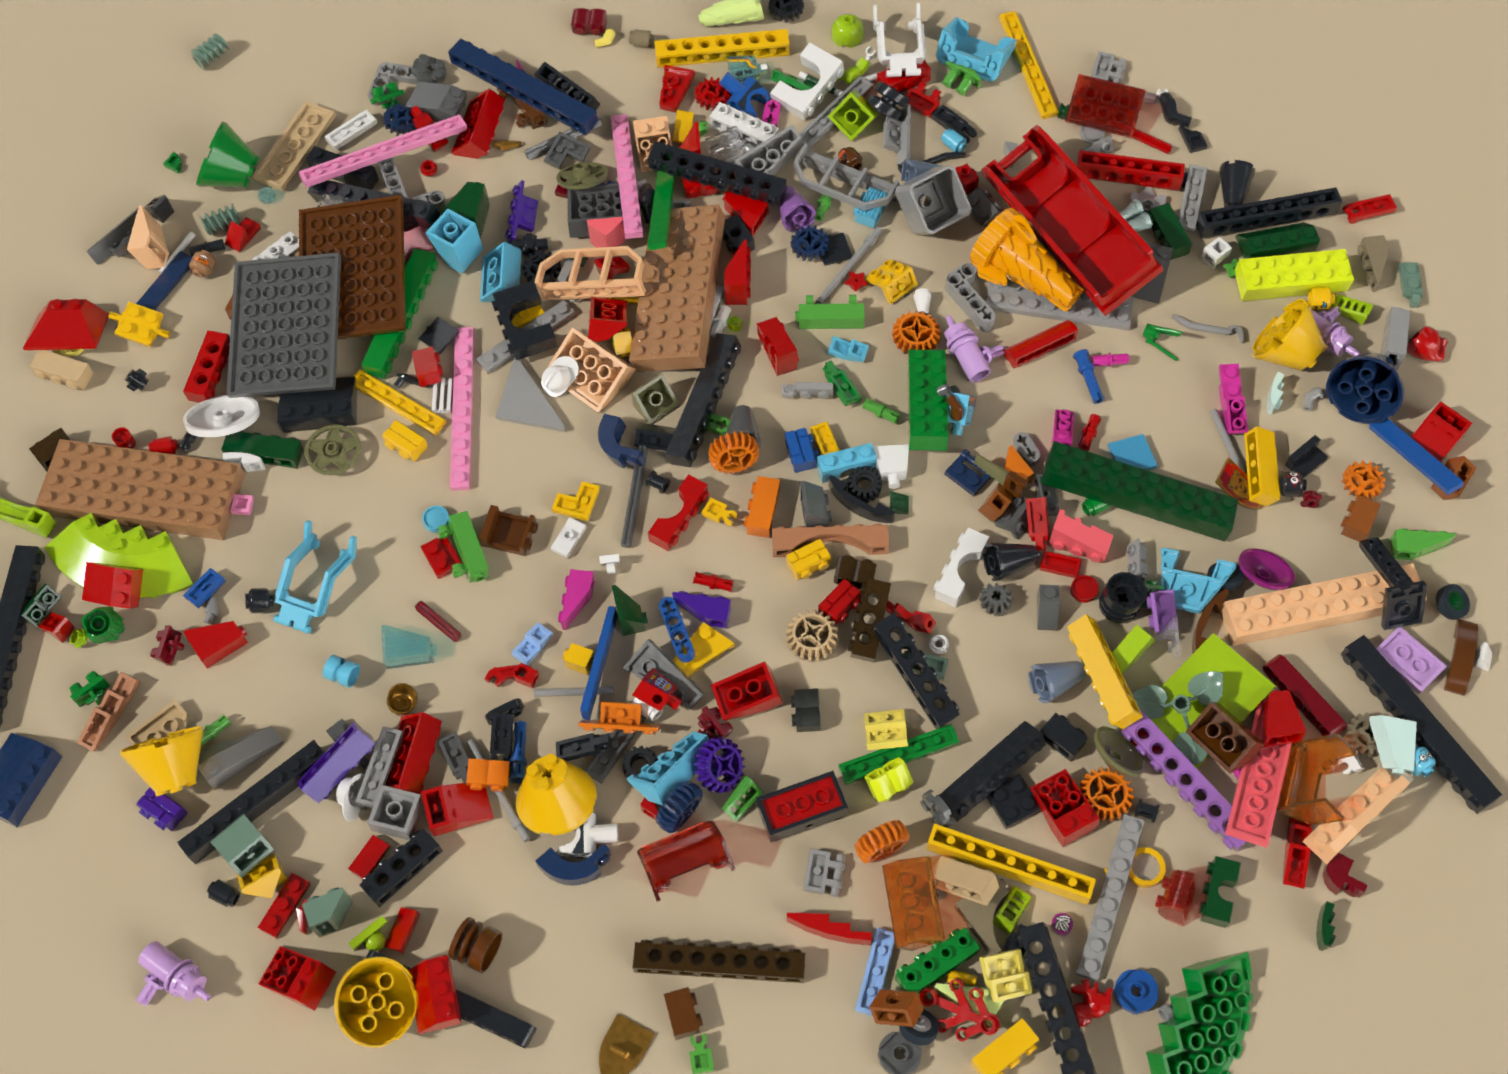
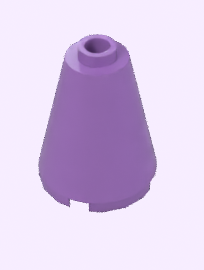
(796, 211)

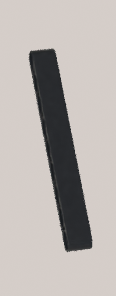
(488, 1017)

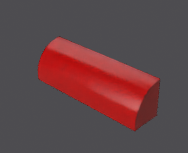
(1041, 343)

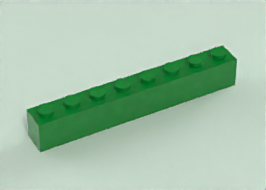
(386, 346)

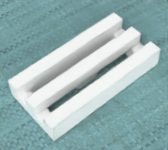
(449, 382)

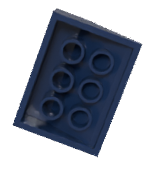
(23, 773)

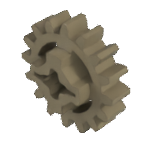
(1361, 737)

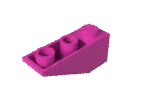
(1063, 427)
(578, 593)

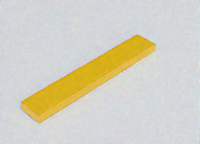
(399, 403)

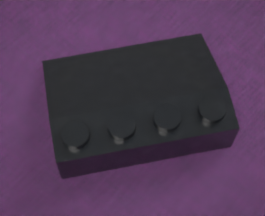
(319, 408)

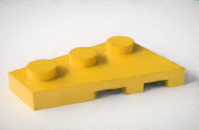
(707, 646)

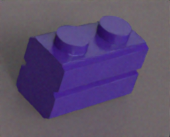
(162, 809)

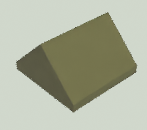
(654, 399)

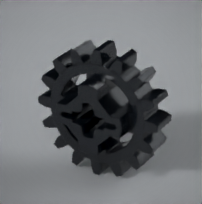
(786, 9)
(531, 267)

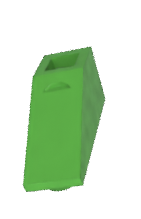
(1413, 544)

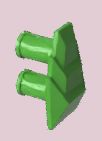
(967, 74)

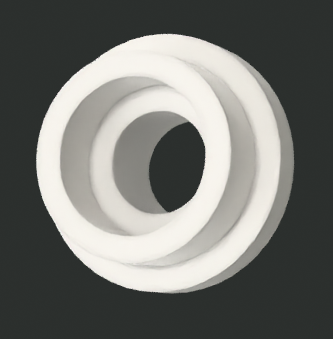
(939, 639)

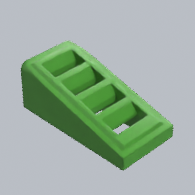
(740, 790)

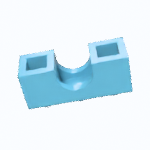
(842, 460)

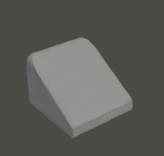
(1009, 147)

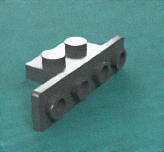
(114, 242)

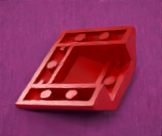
(67, 326)

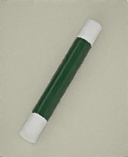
(814, 81)

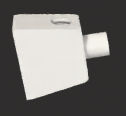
(892, 463)

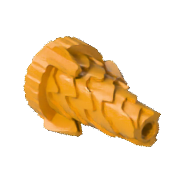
(1012, 252)

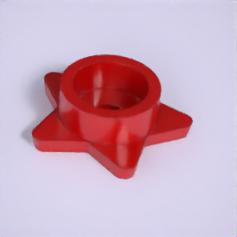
(856, 285)

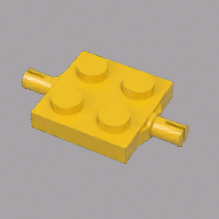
(139, 324)

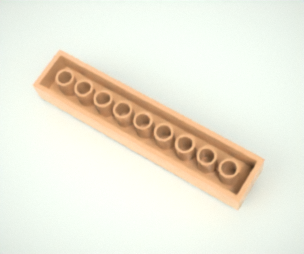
(1307, 607)

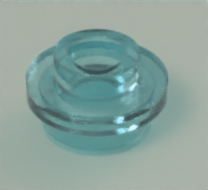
(266, 195)

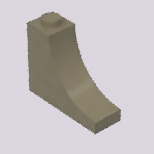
(980, 917)

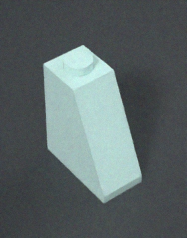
(1395, 742)

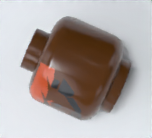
(850, 157)

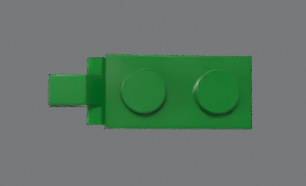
(790, 80)
(841, 384)

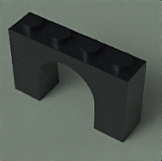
(522, 342)

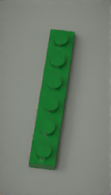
(917, 748)

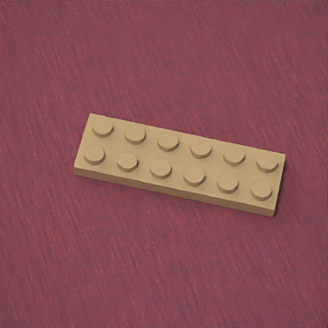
(294, 146)

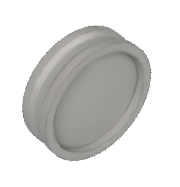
(1090, 135)

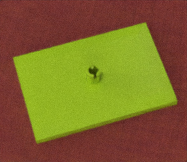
(1242, 686)

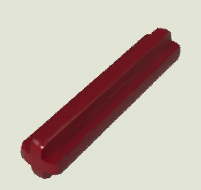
(438, 621)

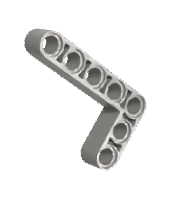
(395, 186)

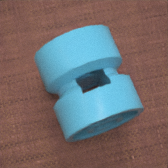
(343, 671)

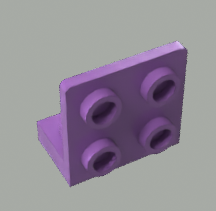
(1163, 608)

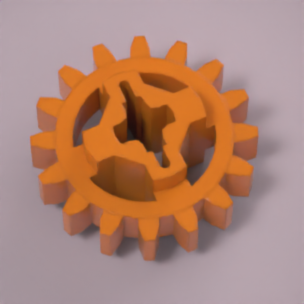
(1363, 480)

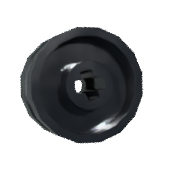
(887, 103)

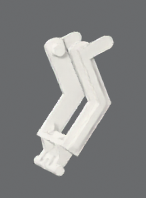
(901, 61)

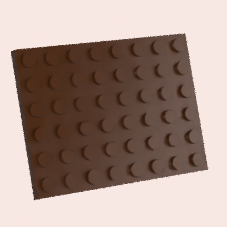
(372, 261)

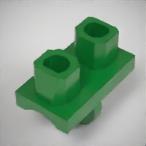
(380, 96)
(91, 691)

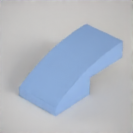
(533, 643)

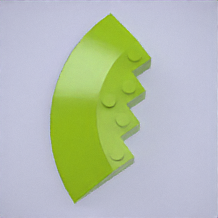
(109, 544)

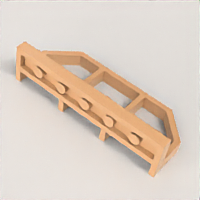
(594, 288)
(1357, 813)

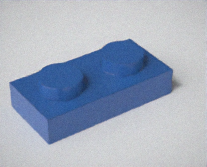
(204, 588)

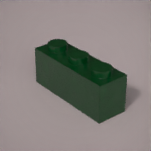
(1169, 230)

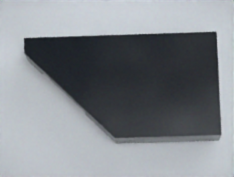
(1192, 139)

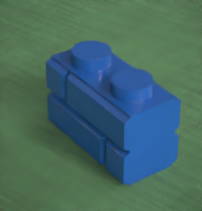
(800, 450)

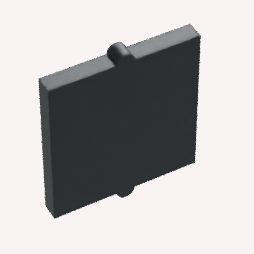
(837, 250)
(439, 335)

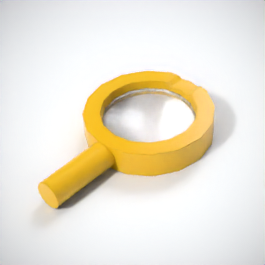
(1147, 868)

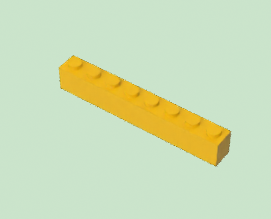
(1011, 864)

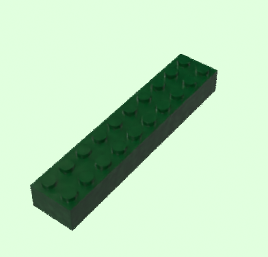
(1139, 491)

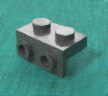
(983, 206)
(1014, 517)

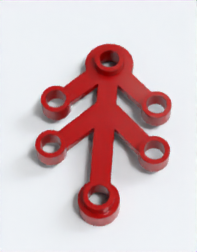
(963, 1011)

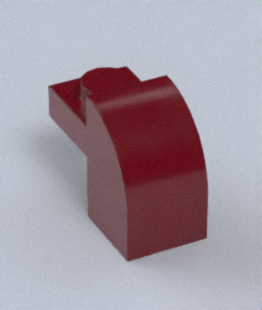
(1337, 878)

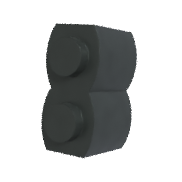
(806, 709)

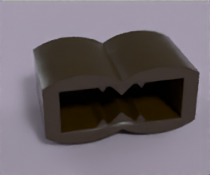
(854, 570)

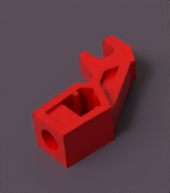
(918, 620)
(513, 671)

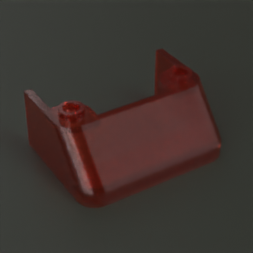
(683, 853)

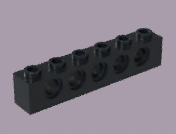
(915, 682)

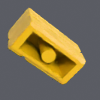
(405, 441)
(808, 559)

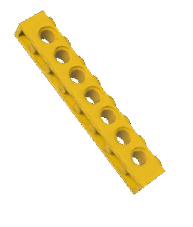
(719, 47)

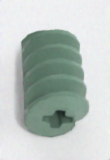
(209, 49)
(220, 219)

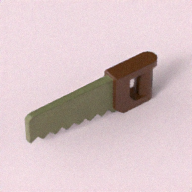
(1003, 476)

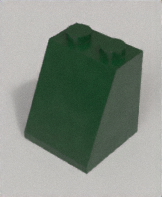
(471, 203)

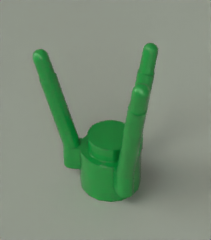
(1152, 332)

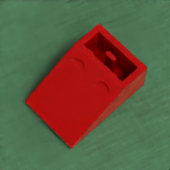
(738, 277)
(1441, 431)
(455, 807)
(1062, 808)
(297, 978)

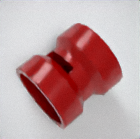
(123, 438)

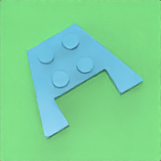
(1192, 590)

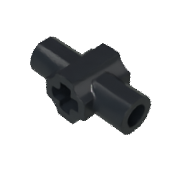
(530, 244)

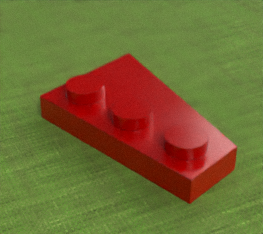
(675, 85)

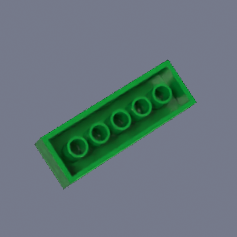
(925, 407)

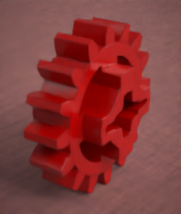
(711, 93)

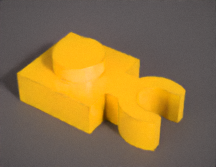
(718, 511)

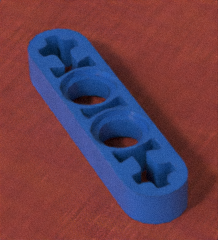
(676, 629)

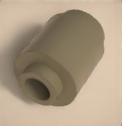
(641, 38)

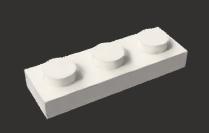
(351, 130)

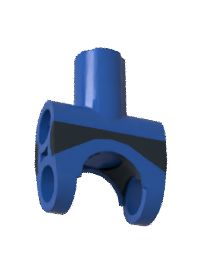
(744, 92)

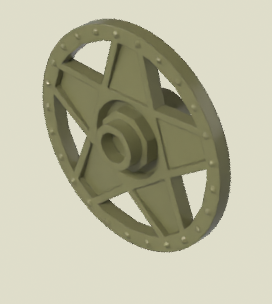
(582, 174)
(332, 449)

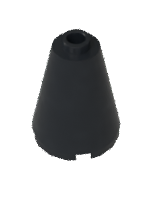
(1235, 181)
(1007, 559)

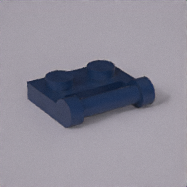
(965, 476)

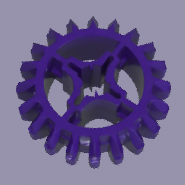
(713, 766)

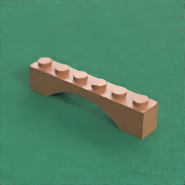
(869, 539)

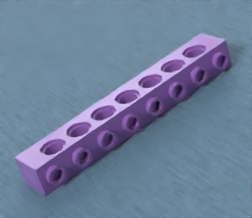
(1184, 768)

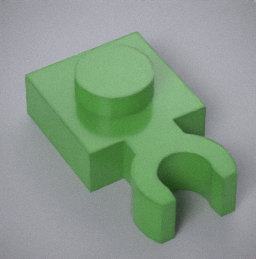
(701, 1058)

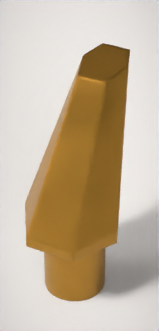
(506, 144)

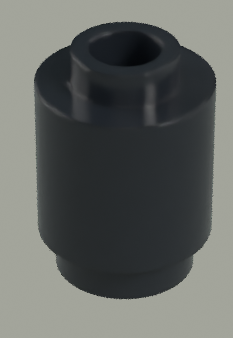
(223, 893)

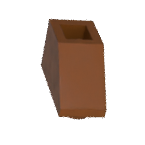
(996, 503)

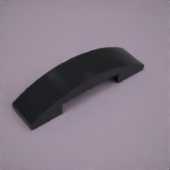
(878, 514)

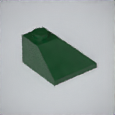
(629, 613)

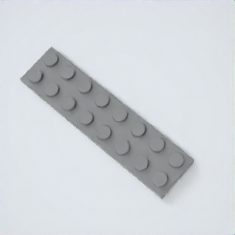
(1018, 300)

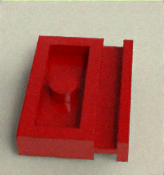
(440, 556)

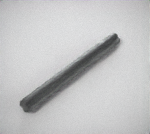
(633, 501)

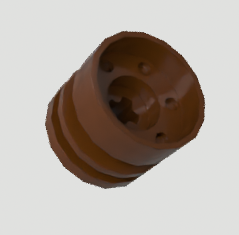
(475, 944)

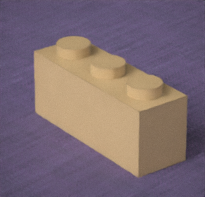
(61, 370)
(965, 880)

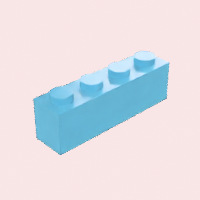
(670, 770)

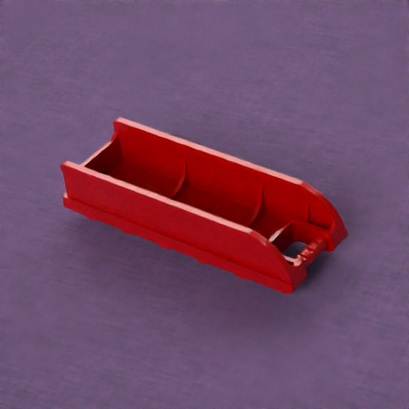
(1075, 222)

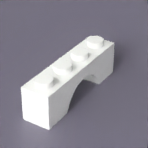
(970, 548)

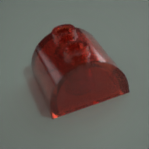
(1177, 896)

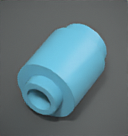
(954, 140)

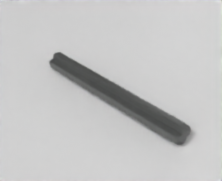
(546, 145)

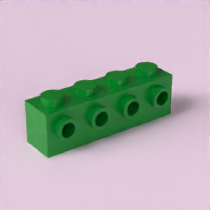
(938, 962)

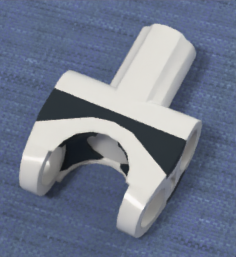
(587, 837)

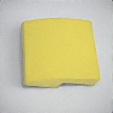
(886, 729)
(1005, 975)

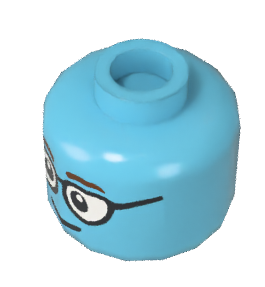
(1423, 762)

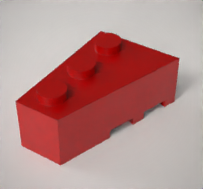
(778, 346)

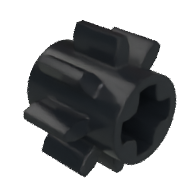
(136, 380)

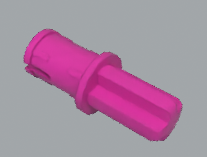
(1109, 360)

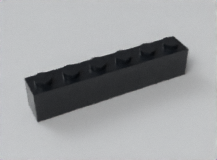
(992, 770)

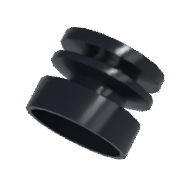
(1124, 588)

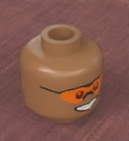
(202, 264)

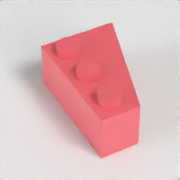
(1080, 539)

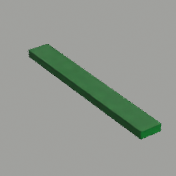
(661, 211)

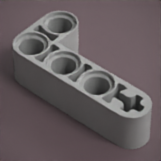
(982, 315)

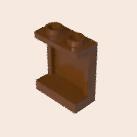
(508, 532)

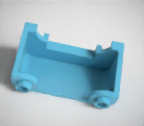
(973, 53)

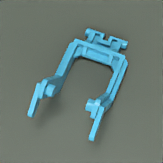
(300, 610)

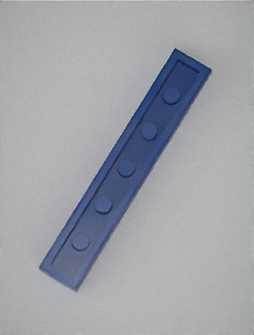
(1417, 456)
(599, 663)

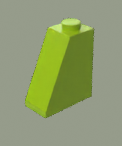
(1132, 648)

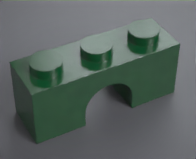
(1214, 908)

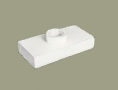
(568, 537)

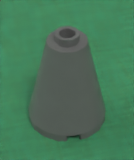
(744, 421)

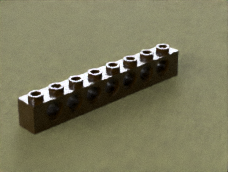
(750, 971)

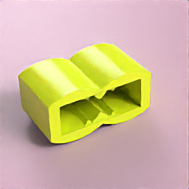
(889, 779)

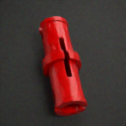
(1089, 432)
(713, 581)

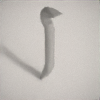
(1209, 328)

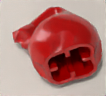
(1427, 345)

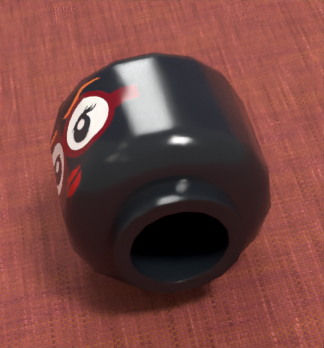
(1292, 484)

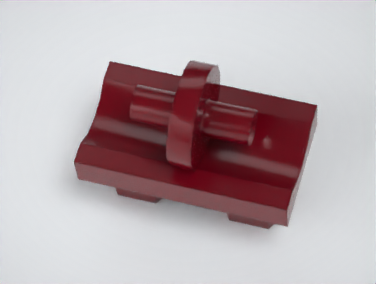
(168, 645)
(711, 726)

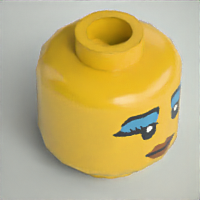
(1320, 298)

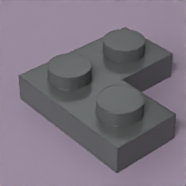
(566, 146)

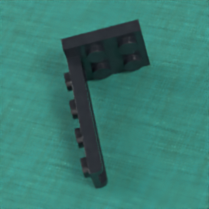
(1404, 598)

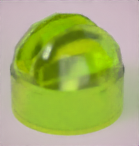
(731, 325)

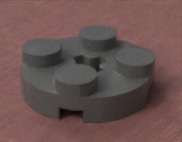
(426, 63)
(937, 808)
(887, 1055)

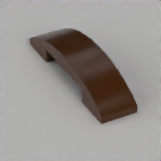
(1215, 606)
(1462, 657)

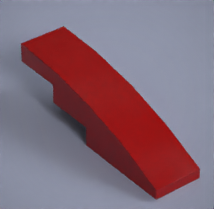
(1296, 854)
(819, 925)

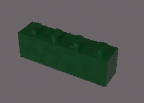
(270, 449)

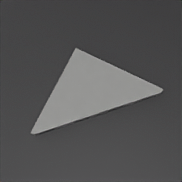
(525, 403)

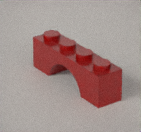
(666, 531)

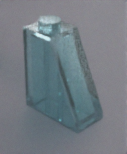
(406, 648)

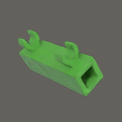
(830, 315)
(468, 547)

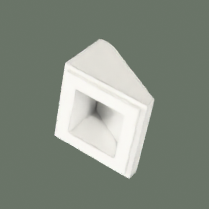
(1483, 657)

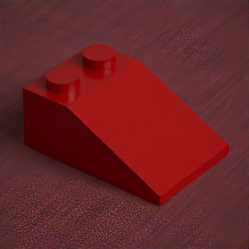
(112, 585)
(747, 692)

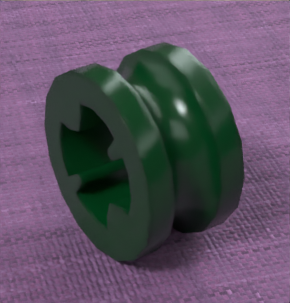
(1063, 111)

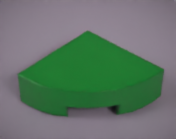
(173, 163)

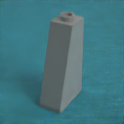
(1396, 335)

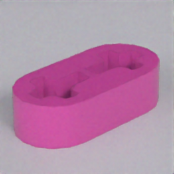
(767, 115)

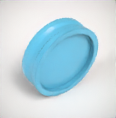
(435, 517)

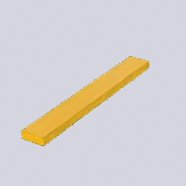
(1029, 66)

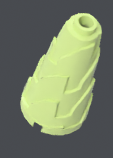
(731, 12)

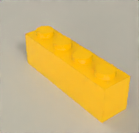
(1262, 466)

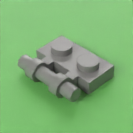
(1103, 67)
(817, 872)

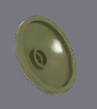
(1118, 752)

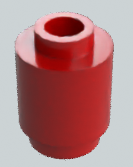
(163, 445)

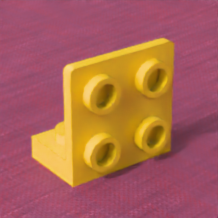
(894, 279)

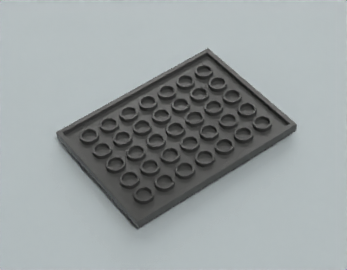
(284, 325)

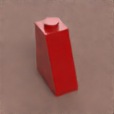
(750, 211)
(216, 641)
(1281, 720)

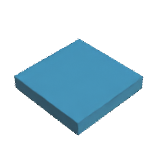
(1134, 452)

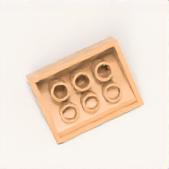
(599, 373)

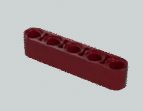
(1305, 697)

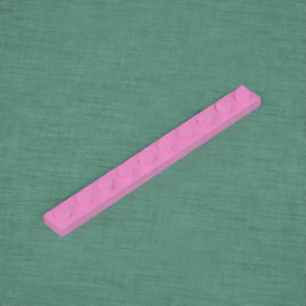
(382, 151)
(626, 177)
(462, 409)

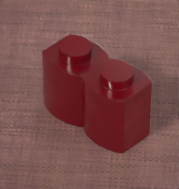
(589, 21)

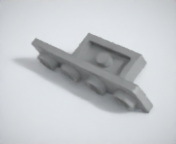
(897, 135)

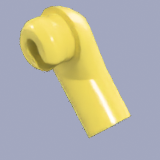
(607, 38)

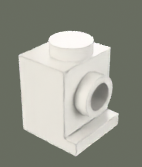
(1216, 252)

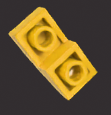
(682, 125)

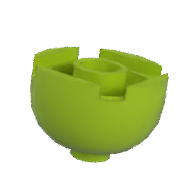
(847, 30)

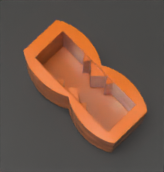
(487, 774)

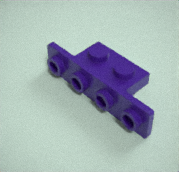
(522, 213)

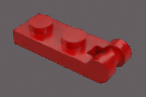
(1369, 208)

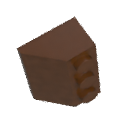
(1224, 737)

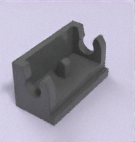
(1050, 494)

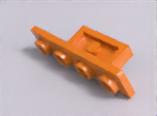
(620, 716)

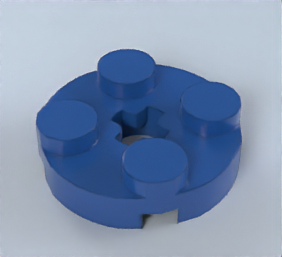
(1148, 991)

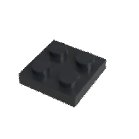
(1013, 801)

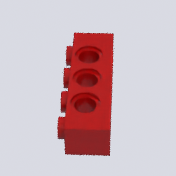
(207, 367)

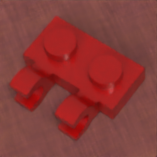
(923, 103)

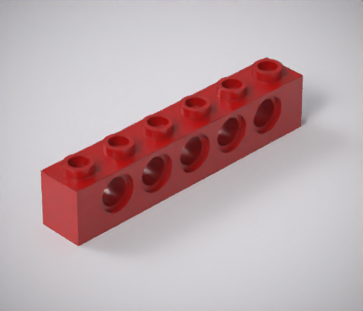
(1131, 170)

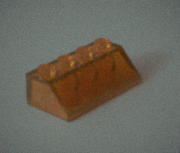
(913, 903)

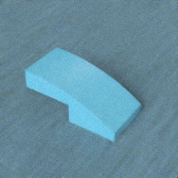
(847, 350)

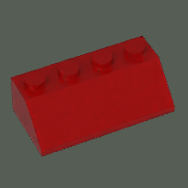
(481, 120)
(414, 752)

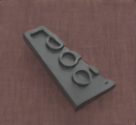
(650, 657)

